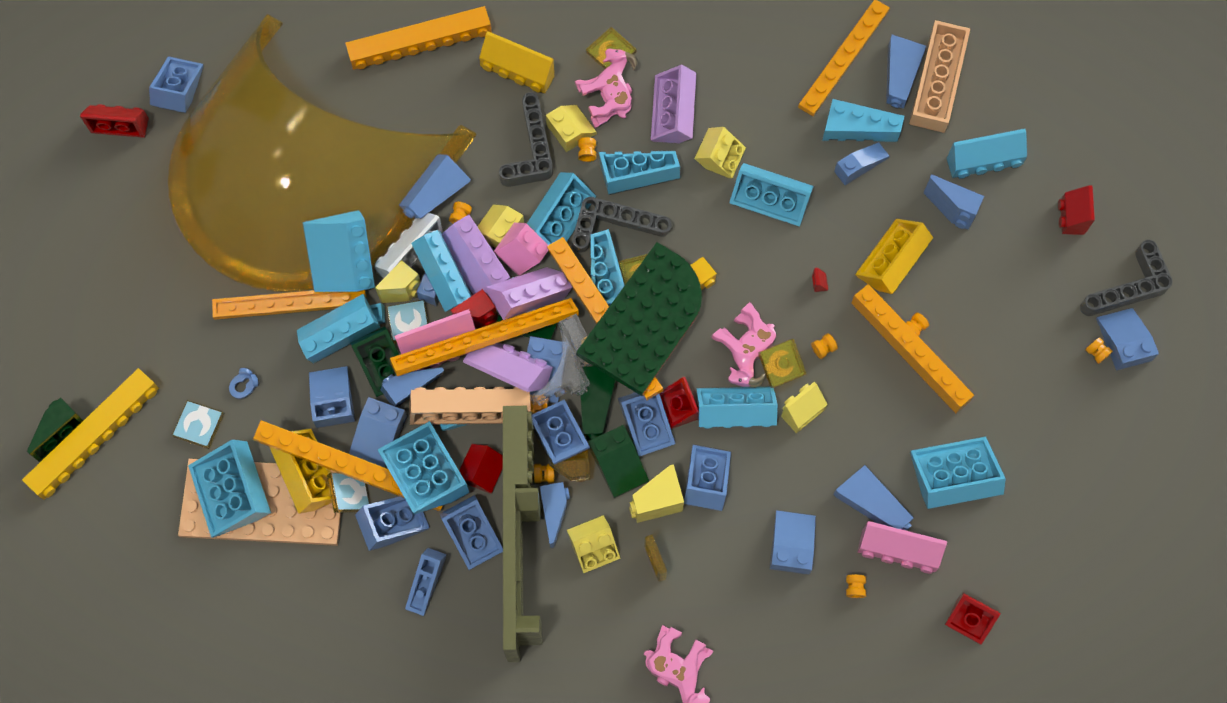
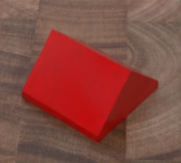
(679, 403)
(482, 467)
(972, 618)

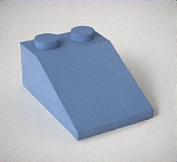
(175, 84)
(954, 201)
(1127, 338)
(550, 352)
(398, 388)
(646, 423)
(376, 428)
(559, 432)
(707, 478)
(389, 522)
(471, 532)
(793, 542)

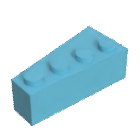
(861, 123)
(638, 169)
(605, 266)

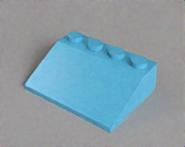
(339, 253)
(423, 469)
(958, 472)
(229, 488)

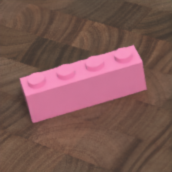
(901, 547)

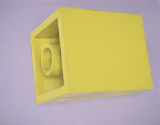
(658, 497)

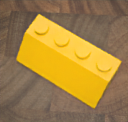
(516, 62)
(894, 255)
(304, 479)

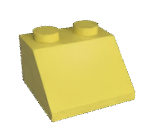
(569, 126)
(498, 222)
(399, 284)

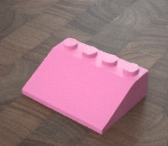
(435, 332)

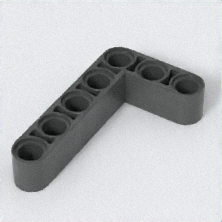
(537, 144)
(615, 218)
(1133, 288)

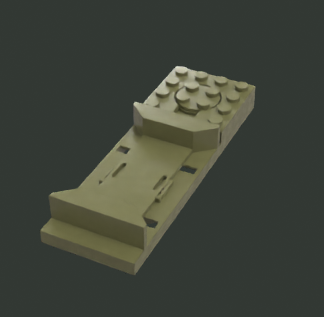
(520, 505)

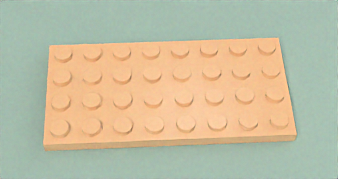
(281, 525)

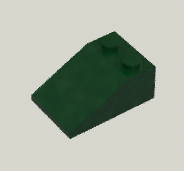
(374, 357)
(53, 428)
(618, 461)

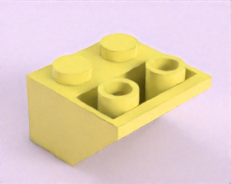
(720, 152)
(804, 407)
(593, 544)

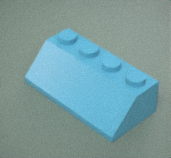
(988, 153)
(771, 194)
(560, 208)
(441, 270)
(337, 329)
(736, 407)

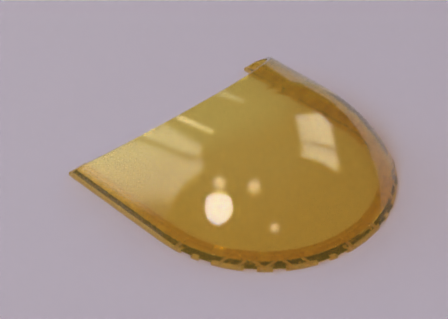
(266, 160)

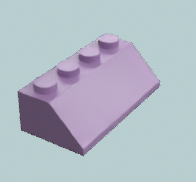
(673, 105)
(473, 255)
(528, 292)
(510, 366)

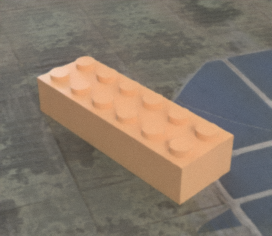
(939, 76)
(463, 405)

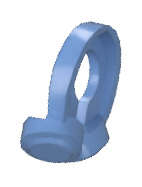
(244, 373)

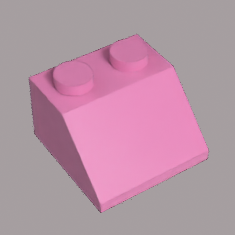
(521, 248)

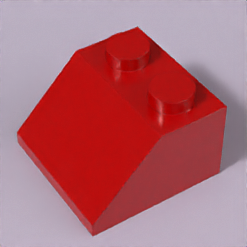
(1077, 211)
(481, 309)

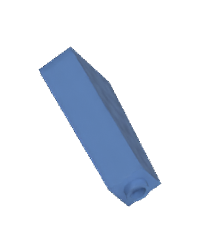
(902, 66)
(434, 186)
(873, 500)

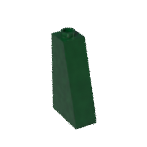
(596, 402)

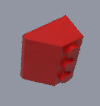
(115, 120)

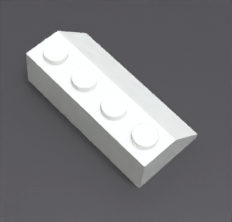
(403, 248)

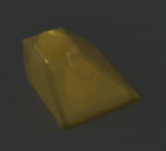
(574, 468)

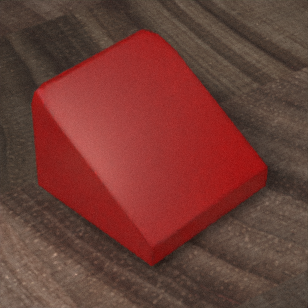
(819, 280)

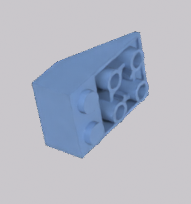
(331, 397)

